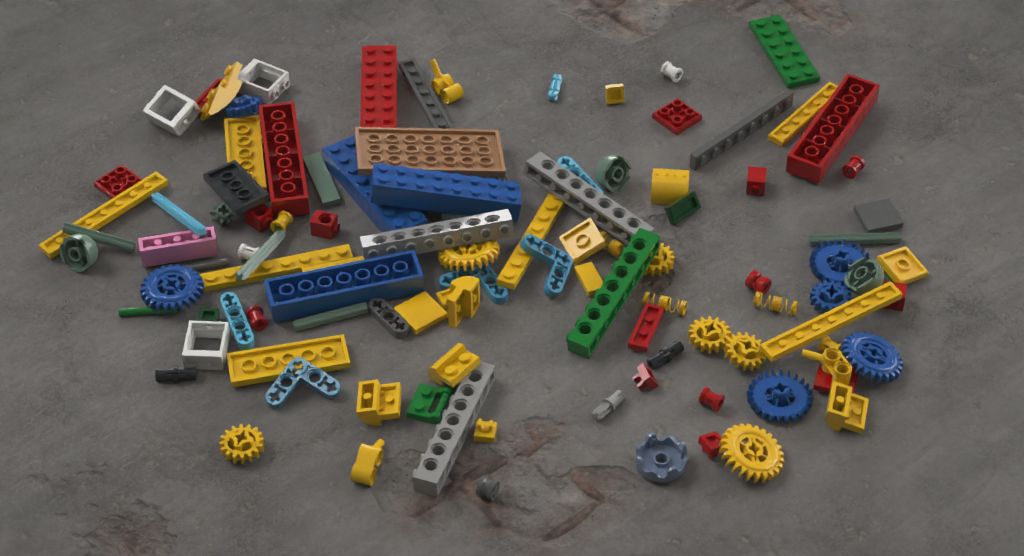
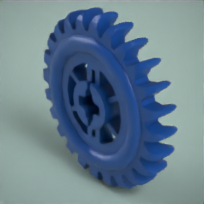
(840, 258)
(176, 293)
(876, 360)
(782, 390)

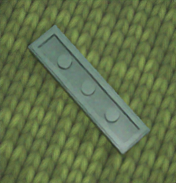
(321, 180)

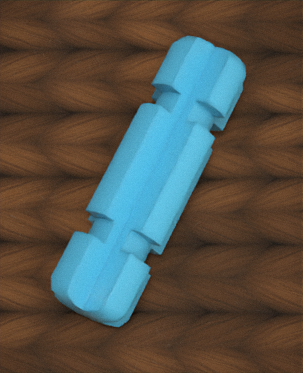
(554, 87)

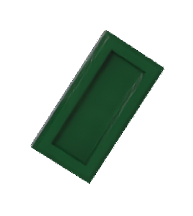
(682, 207)

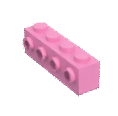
(177, 247)

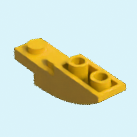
(223, 93)

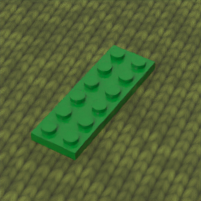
(784, 51)

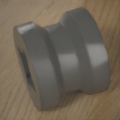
(487, 488)

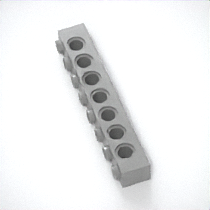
(584, 197)
(440, 235)
(453, 430)

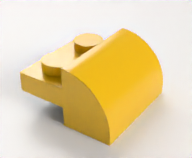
(668, 185)
(463, 299)
(453, 366)
(378, 401)
(846, 408)

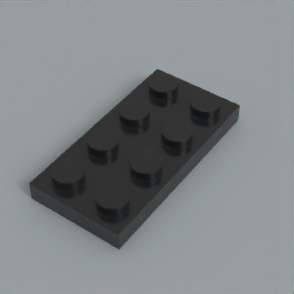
(236, 187)

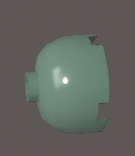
(613, 172)
(79, 252)
(864, 276)

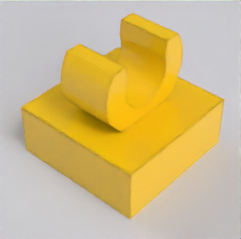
(614, 93)
(485, 431)

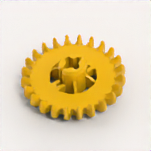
(467, 256)
(750, 456)

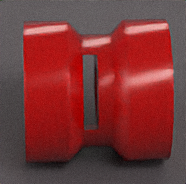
(757, 282)

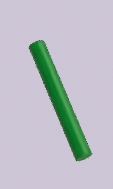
(143, 311)

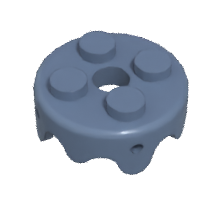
(661, 448)

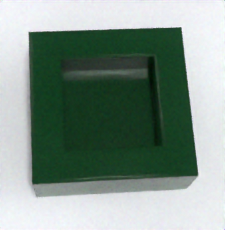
(209, 314)

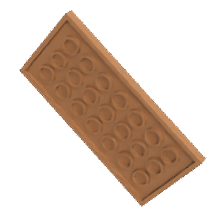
(444, 150)

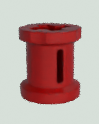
(854, 168)
(257, 318)
(711, 399)

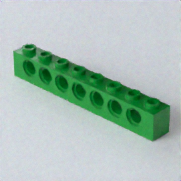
(613, 293)

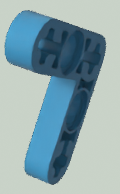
(556, 264)
(490, 275)
(303, 376)

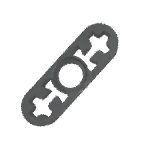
(389, 325)

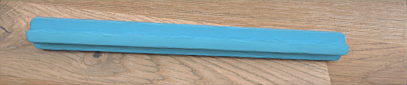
(178, 214)

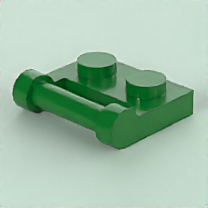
(424, 400)

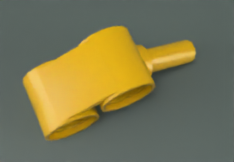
(444, 85)
(832, 363)
(367, 457)

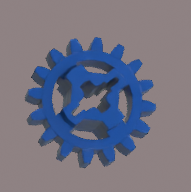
(243, 106)
(829, 295)

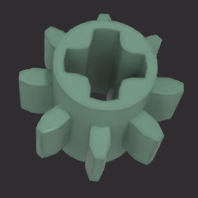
(226, 213)

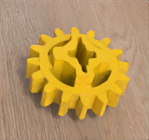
(658, 264)
(709, 334)
(744, 351)
(241, 444)

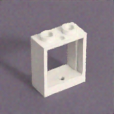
(261, 69)
(178, 124)
(205, 358)

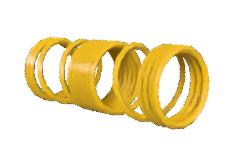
(614, 247)
(665, 301)
(776, 303)

